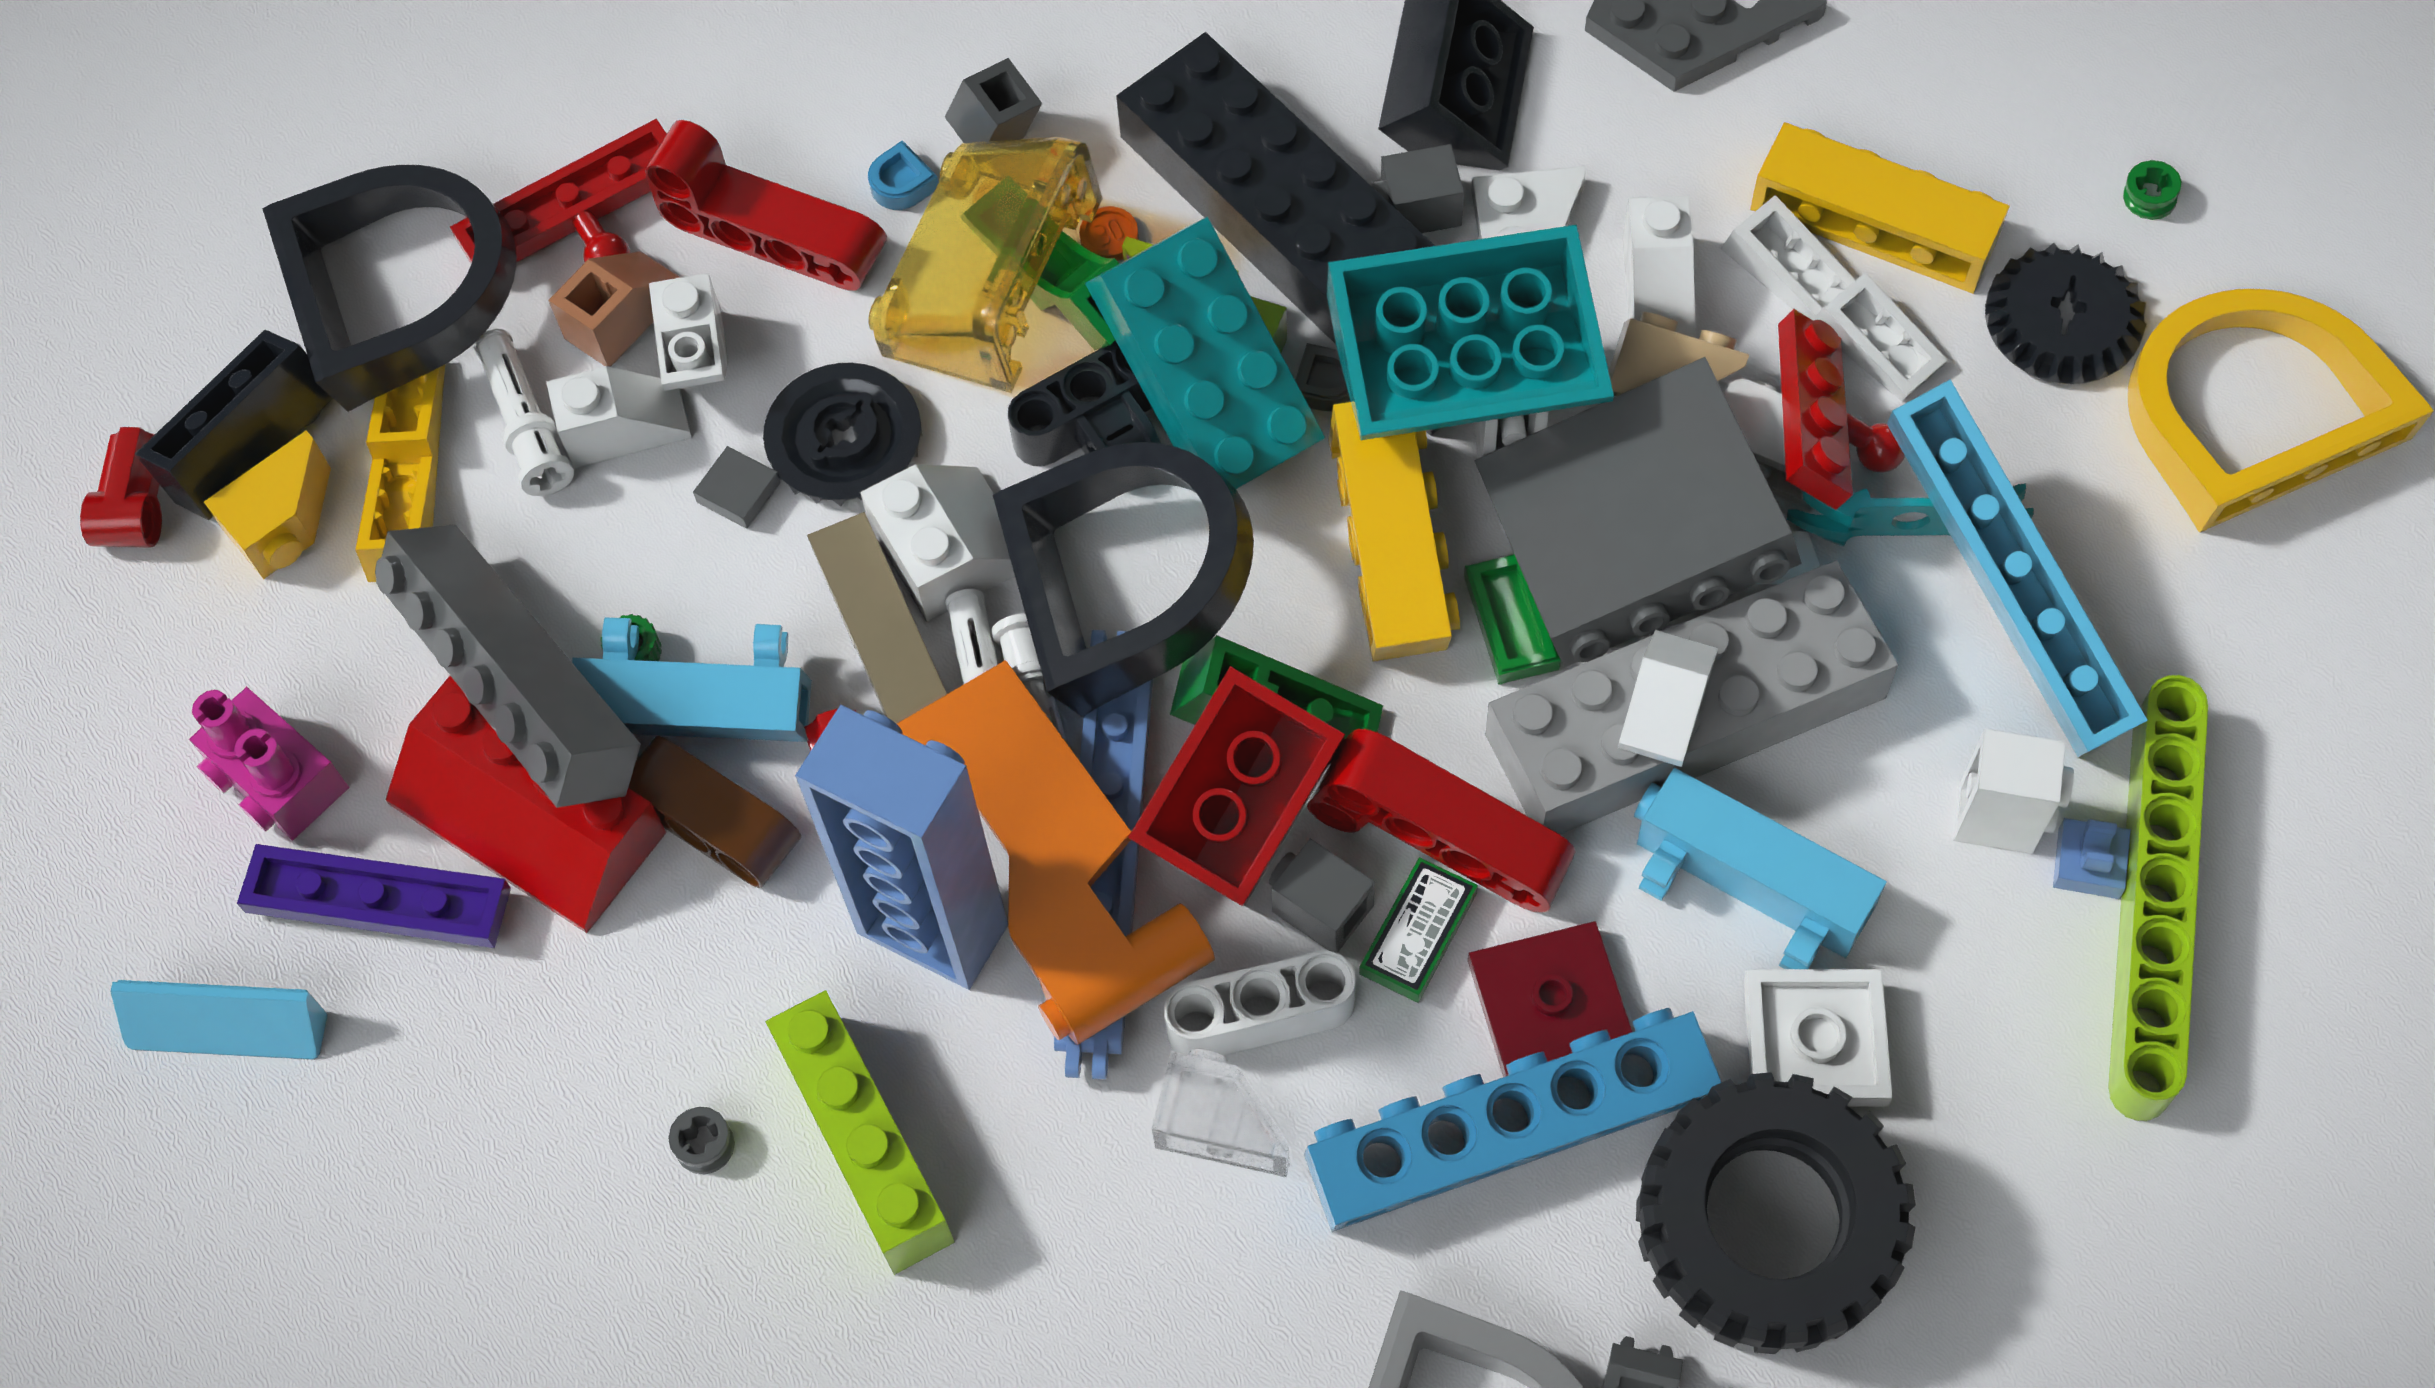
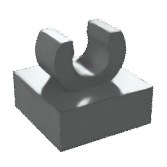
(1641, 1368)

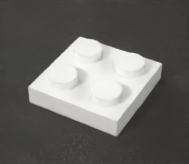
(1821, 1028)

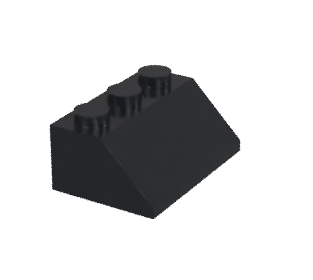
(1457, 79)

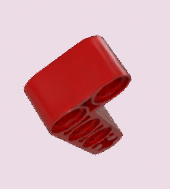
(757, 215)
(1441, 817)

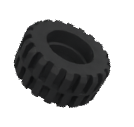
(1831, 1141)

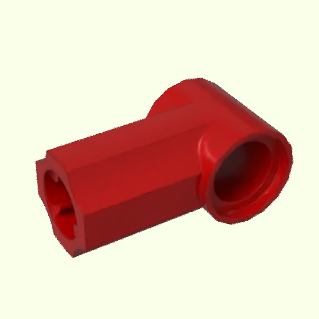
(126, 503)

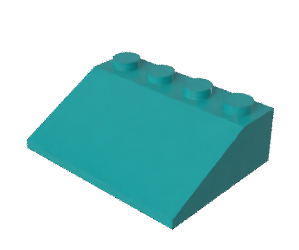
(1467, 332)

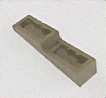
(876, 617)

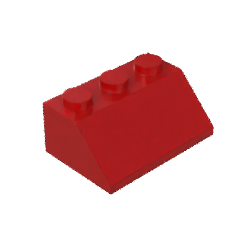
(1237, 786)

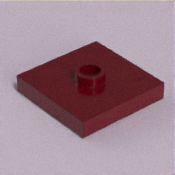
(1547, 993)

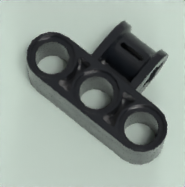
(1076, 424)

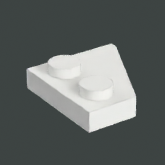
(1525, 200)

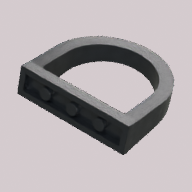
(331, 211)
(1041, 504)

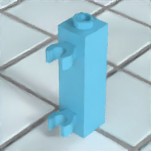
(702, 697)
(1756, 863)

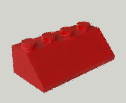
(482, 801)

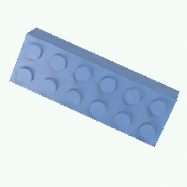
(905, 843)

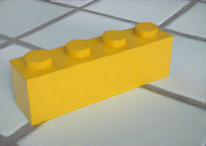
(1882, 206)

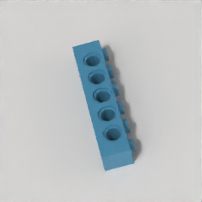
(1353, 1194)

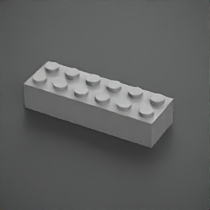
(1780, 669)

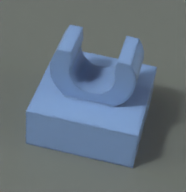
(2092, 857)

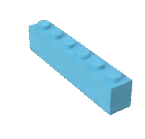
(2015, 569)

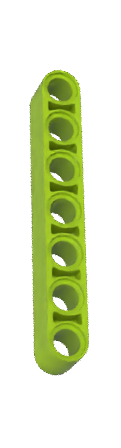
(2149, 920)

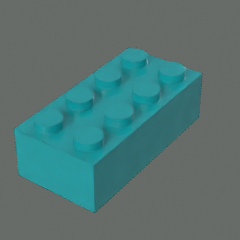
(1205, 355)

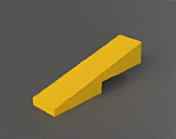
(404, 464)

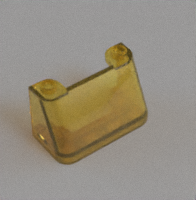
(981, 255)

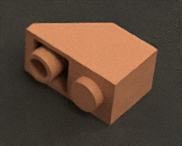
(608, 304)

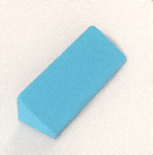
(219, 1019)

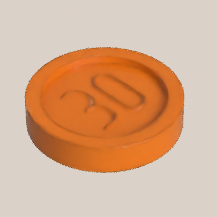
(1108, 232)

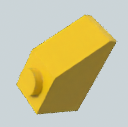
(275, 505)

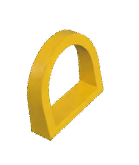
(2208, 494)

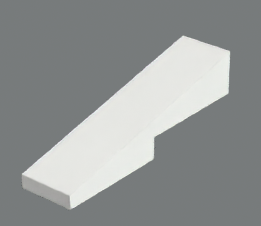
(1810, 279)

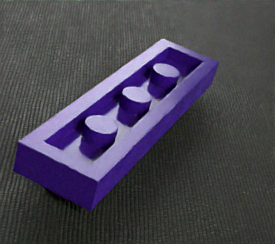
(374, 895)

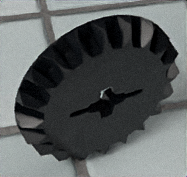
(2028, 325)
(837, 397)

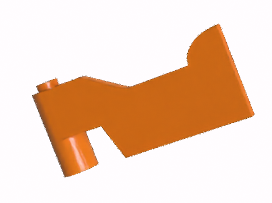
(1058, 844)

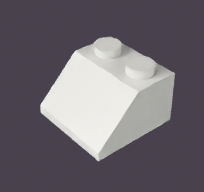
(939, 532)

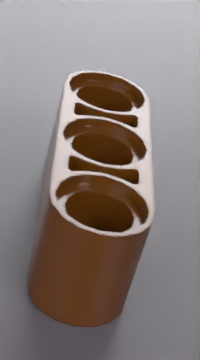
(713, 812)

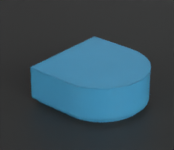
(900, 178)

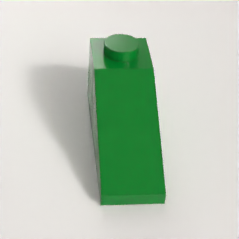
(1324, 700)

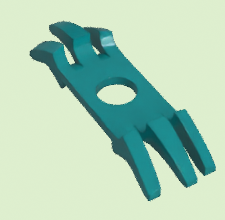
(1873, 517)

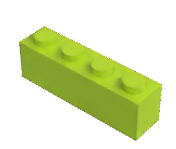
(860, 1132)

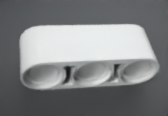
(1283, 982)

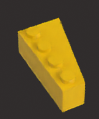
(1393, 539)

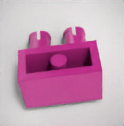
(264, 760)

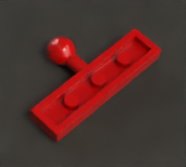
(577, 198)
(1817, 418)

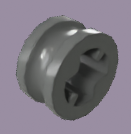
(716, 1152)

